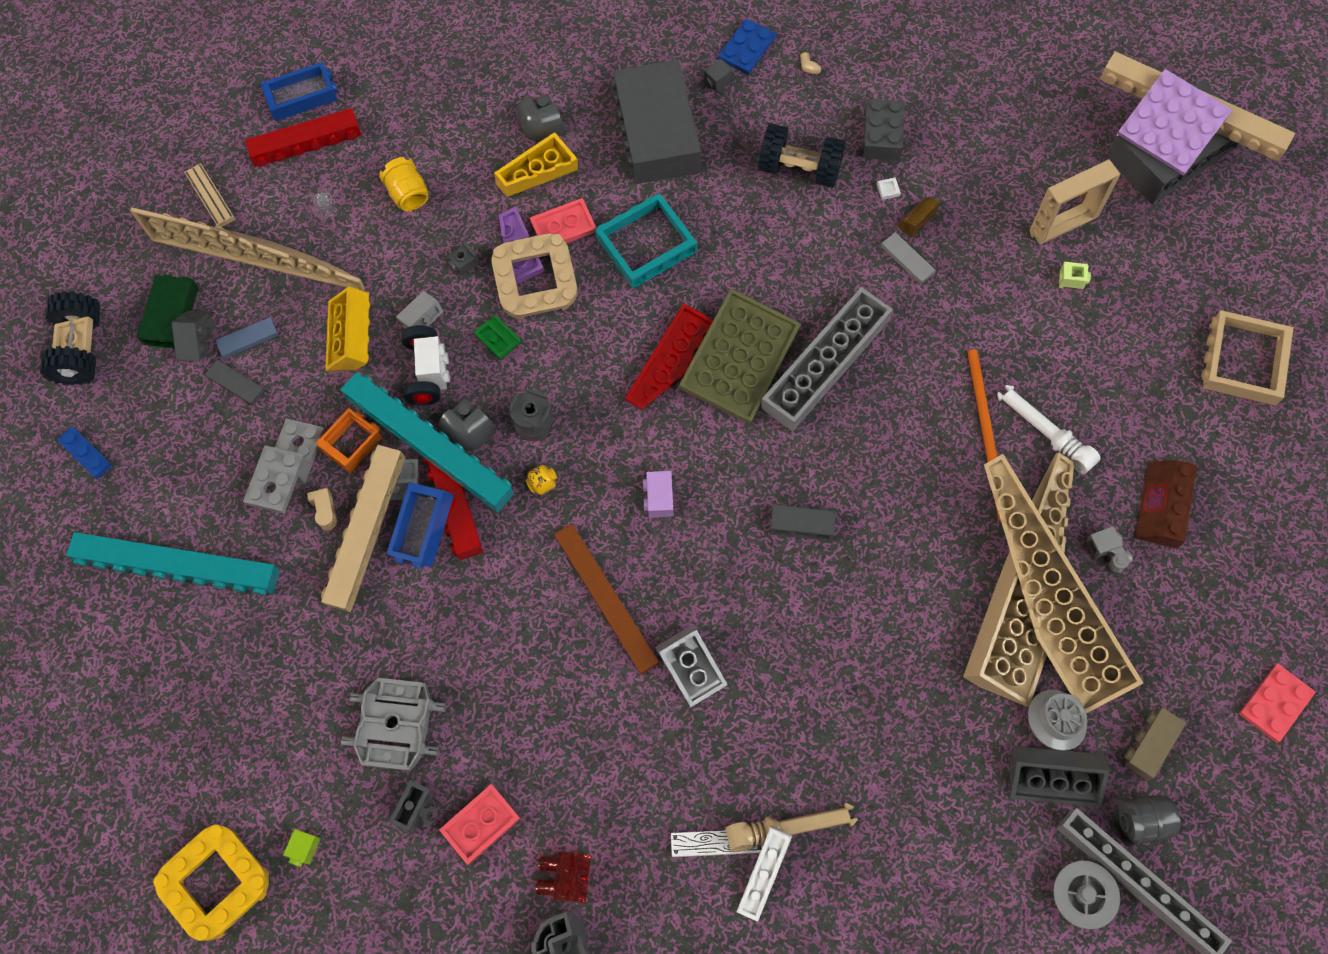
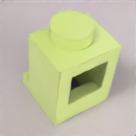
(1074, 275)

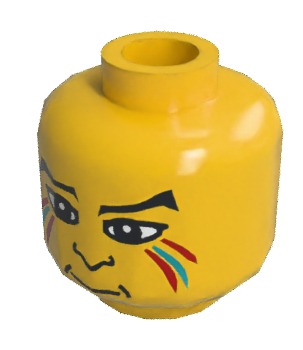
(541, 479)

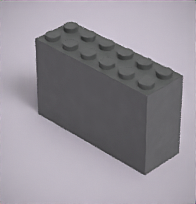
(656, 122)
(1155, 178)

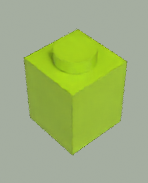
(301, 848)

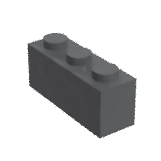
(803, 522)

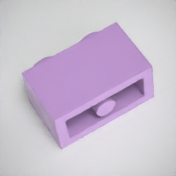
(659, 492)

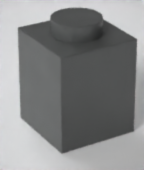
(718, 75)

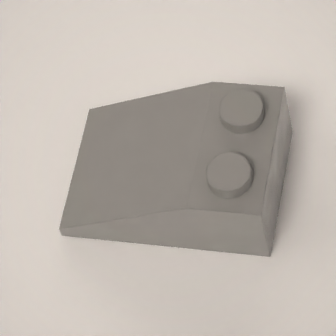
(691, 665)

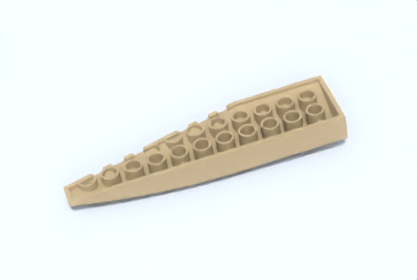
(1007, 652)

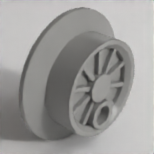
(1057, 719)
(1086, 895)

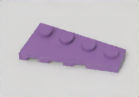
(514, 229)

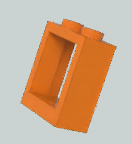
(338, 428)

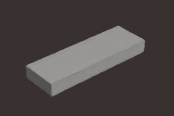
(908, 258)

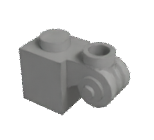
(1110, 544)

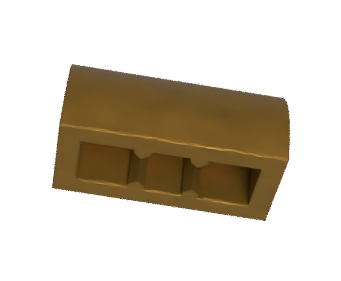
(919, 216)

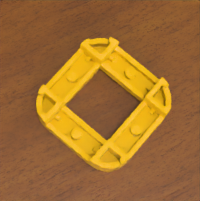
(182, 904)

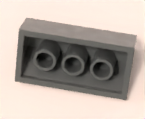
(1058, 776)

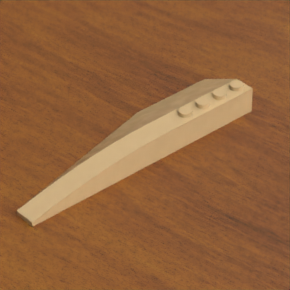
(240, 248)
(1057, 601)

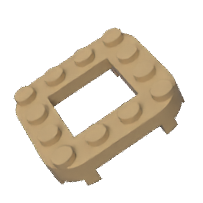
(538, 302)

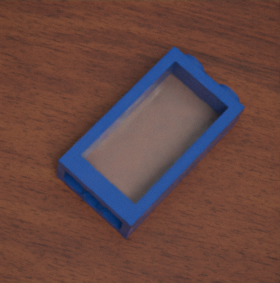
(299, 91)
(420, 525)

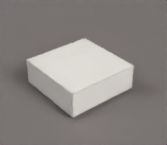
(888, 188)

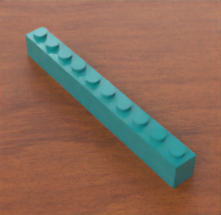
(427, 442)
(173, 563)

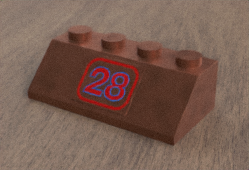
(1166, 502)

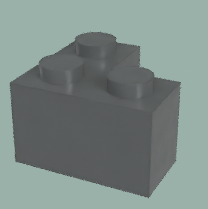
(190, 334)

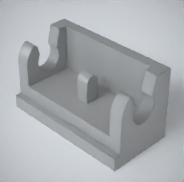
(420, 311)

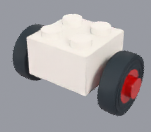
(429, 365)

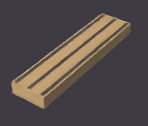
(209, 195)

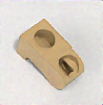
(325, 514)

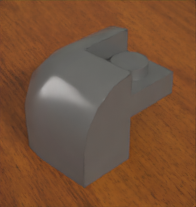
(539, 118)
(466, 426)
(561, 935)

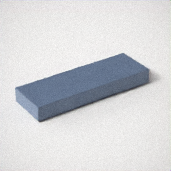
(246, 337)

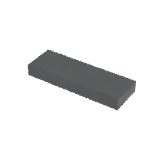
(234, 382)

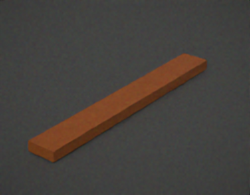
(606, 599)

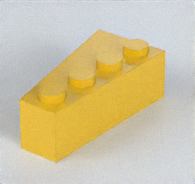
(536, 166)

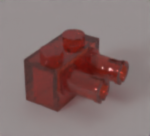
(570, 878)

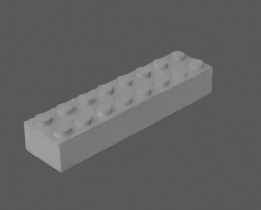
(826, 359)

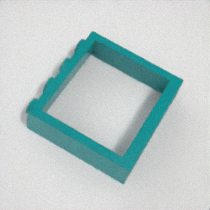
(660, 263)

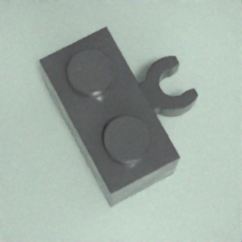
(413, 807)

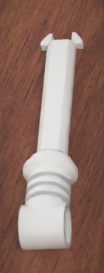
(1062, 440)

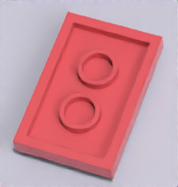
(569, 221)
(1277, 703)
(479, 824)

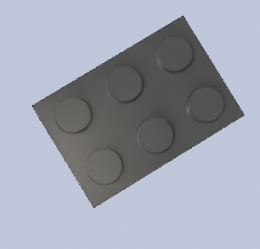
(883, 129)

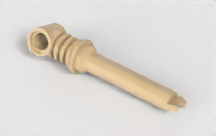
(742, 836)

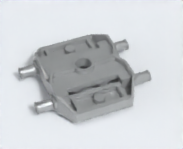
(410, 728)

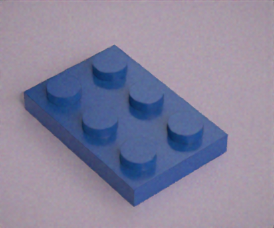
(747, 46)

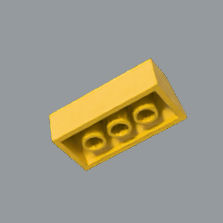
(347, 330)

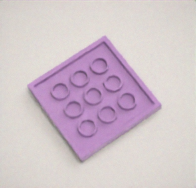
(1174, 122)

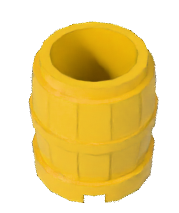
(404, 184)

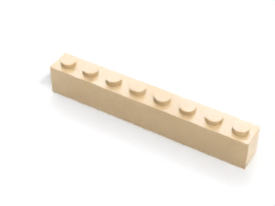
(363, 528)

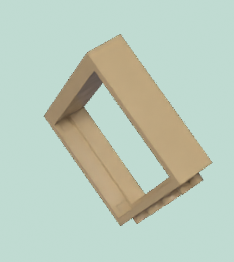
(1096, 181)
(1240, 389)

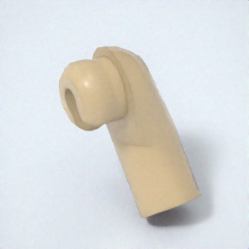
(809, 66)

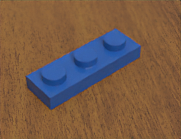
(84, 452)

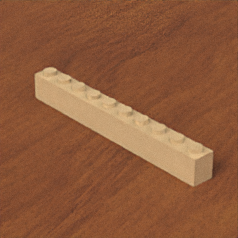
(1239, 126)

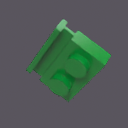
(497, 337)

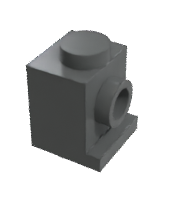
(463, 259)

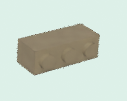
(1154, 743)

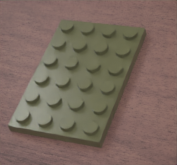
(739, 356)

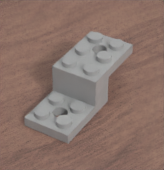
(283, 466)

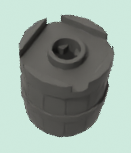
(531, 415)
(1146, 819)

